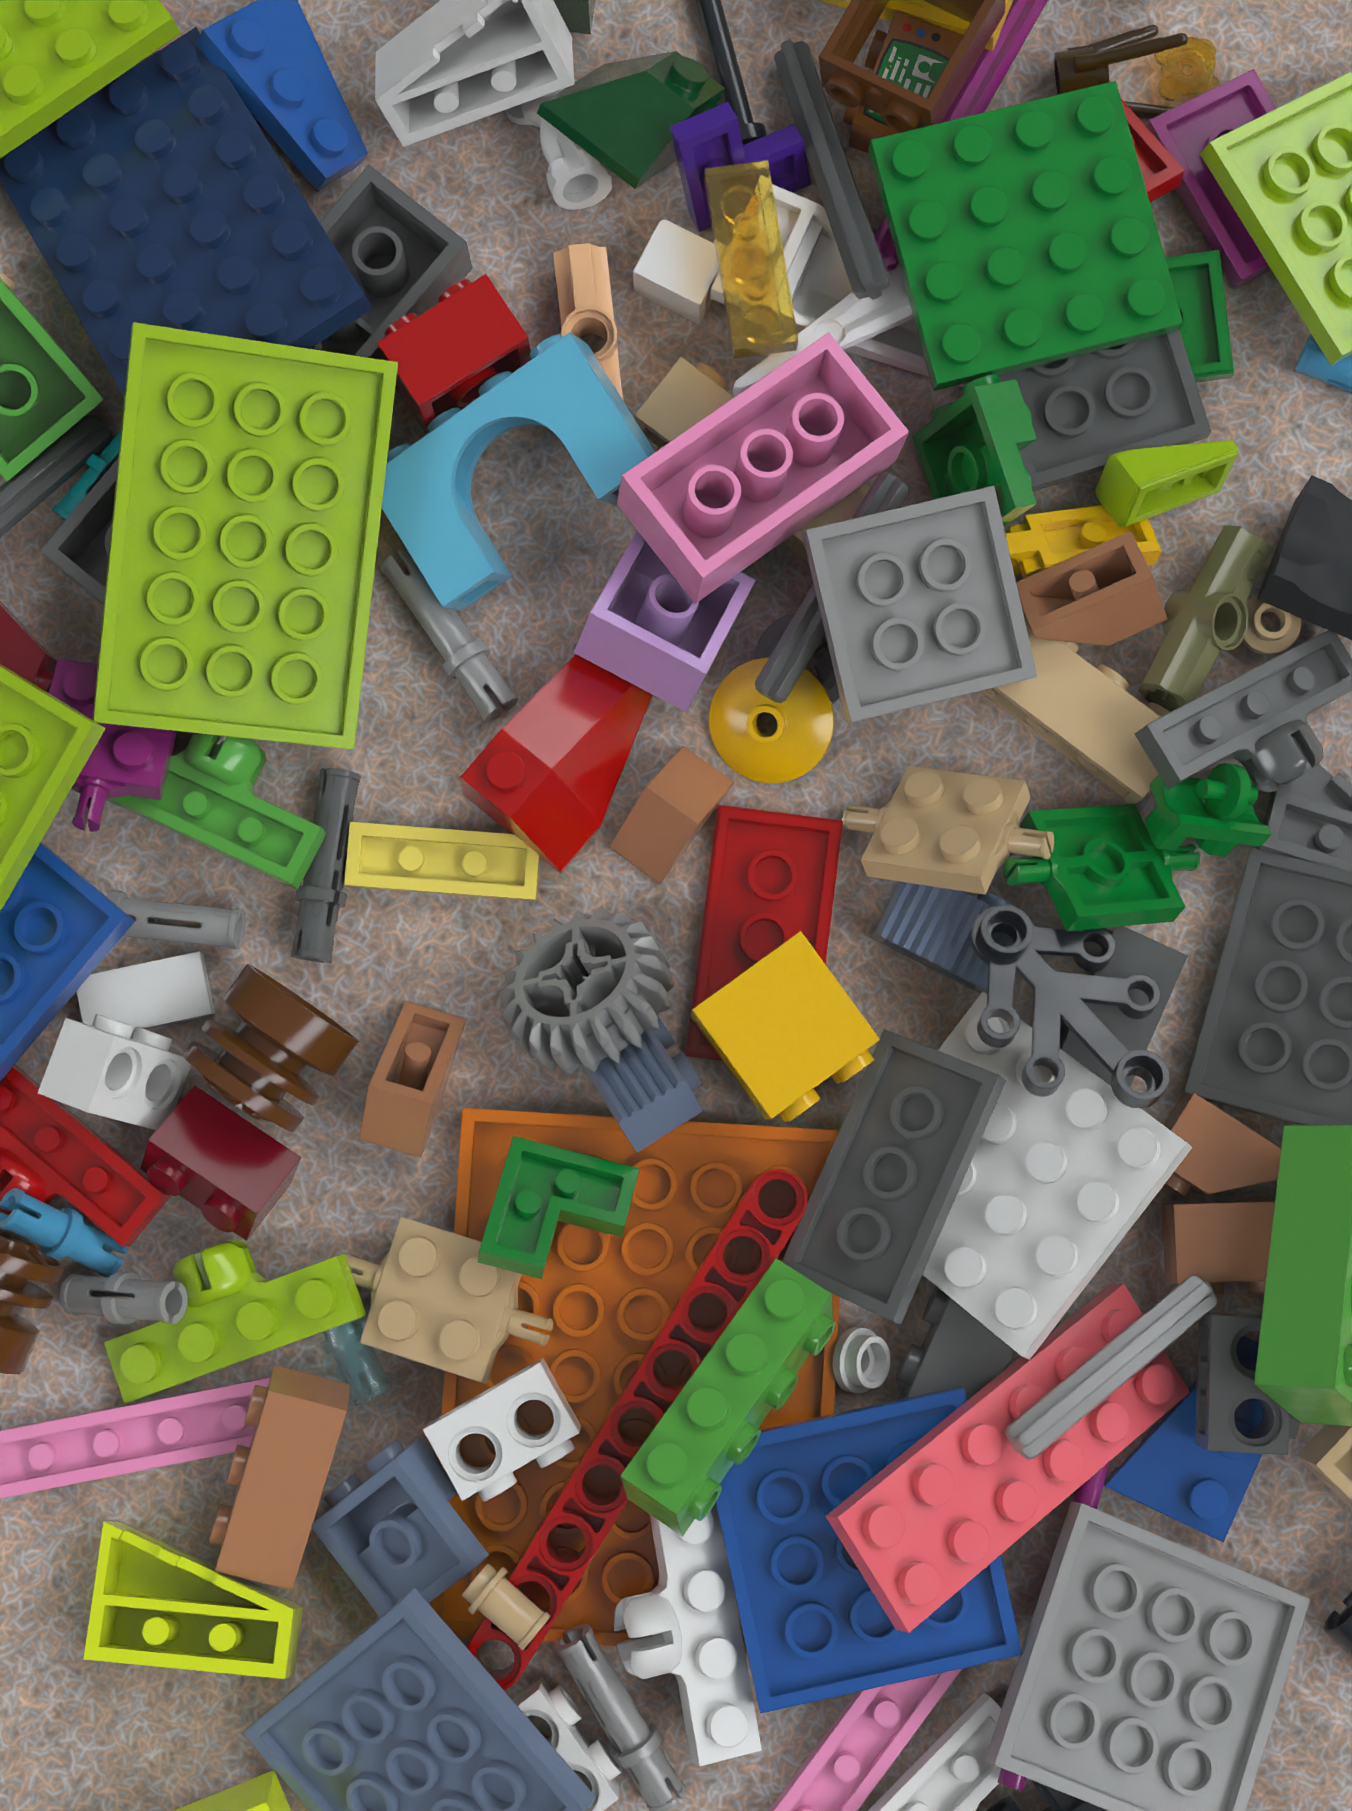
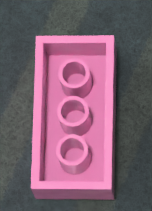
(761, 467)

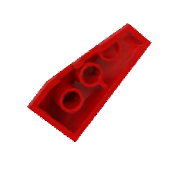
(559, 760)

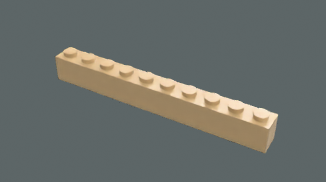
(1069, 702)

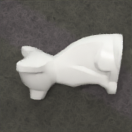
(569, 165)

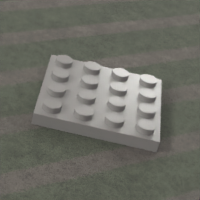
(1146, 1673)

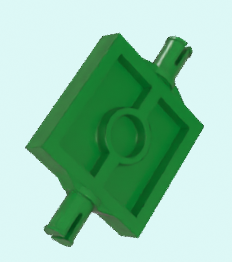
(1103, 868)

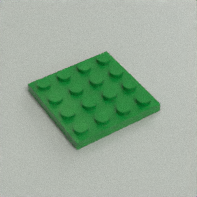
(1024, 235)

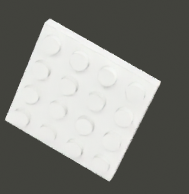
(1044, 1190)

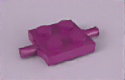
(125, 758)

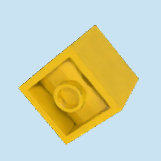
(786, 1029)

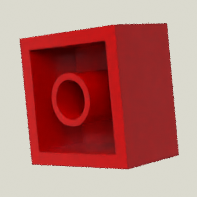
(454, 348)

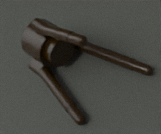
(1089, 67)

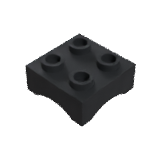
(1314, 560)

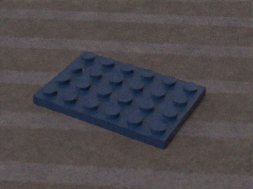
(177, 215)

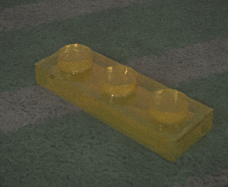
(750, 259)

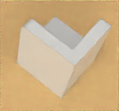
(677, 271)

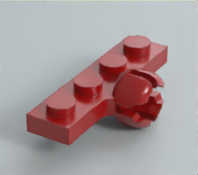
(58, 1155)

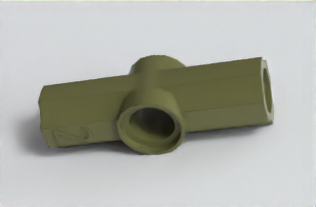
(1205, 618)

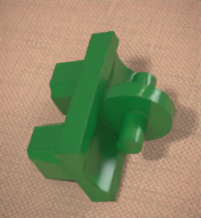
(1210, 810)

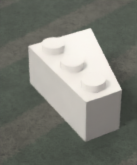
(470, 63)

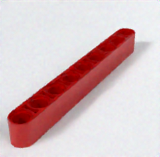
(609, 1446)

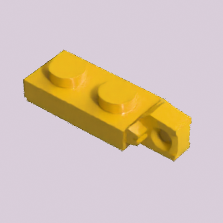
(1059, 535)

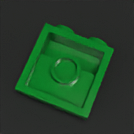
(979, 444)

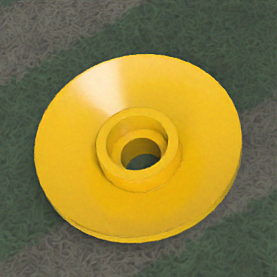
(801, 734)

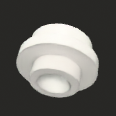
(860, 1360)

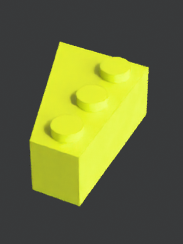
(181, 1614)

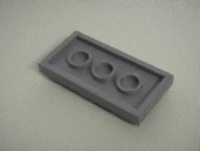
(893, 1175)

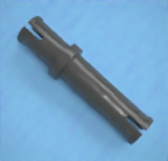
(323, 883)

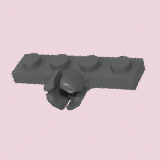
(1254, 718)

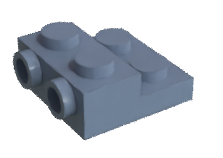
(399, 1528)

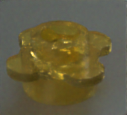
(1198, 55)

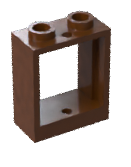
(896, 105)

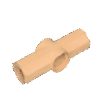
(587, 301)

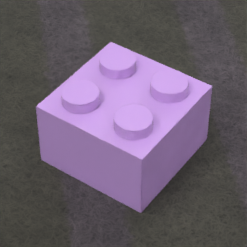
(654, 631)

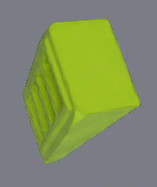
(1162, 478)

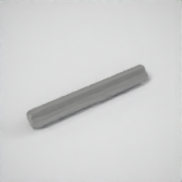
(1111, 1367)

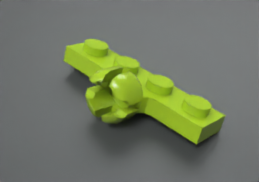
(232, 1318)

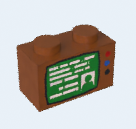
(909, 56)

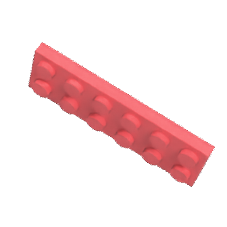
(964, 1489)

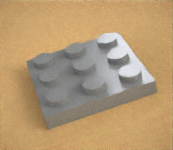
(919, 604)

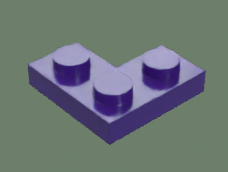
(716, 141)

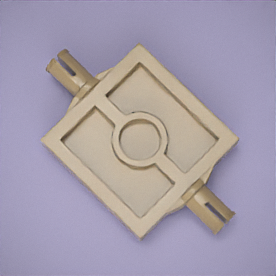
(947, 829)
(441, 1303)

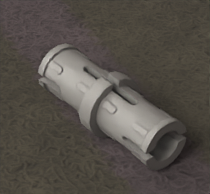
(151, 1300)

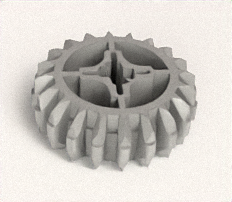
(586, 990)

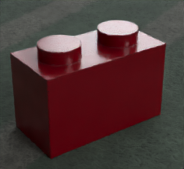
(219, 1163)

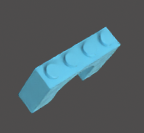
(431, 480)

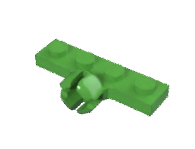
(214, 804)

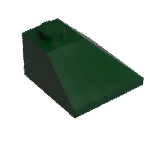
(627, 110)

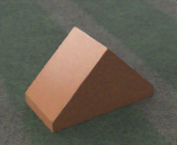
(670, 814)

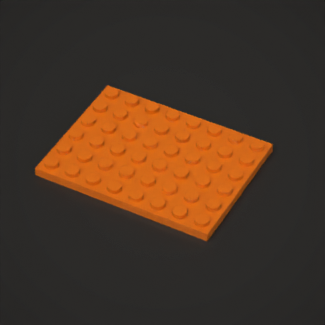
(606, 1310)

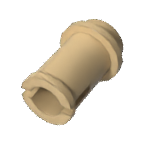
(505, 1605)

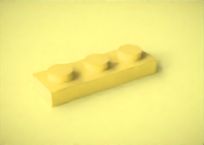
(441, 862)

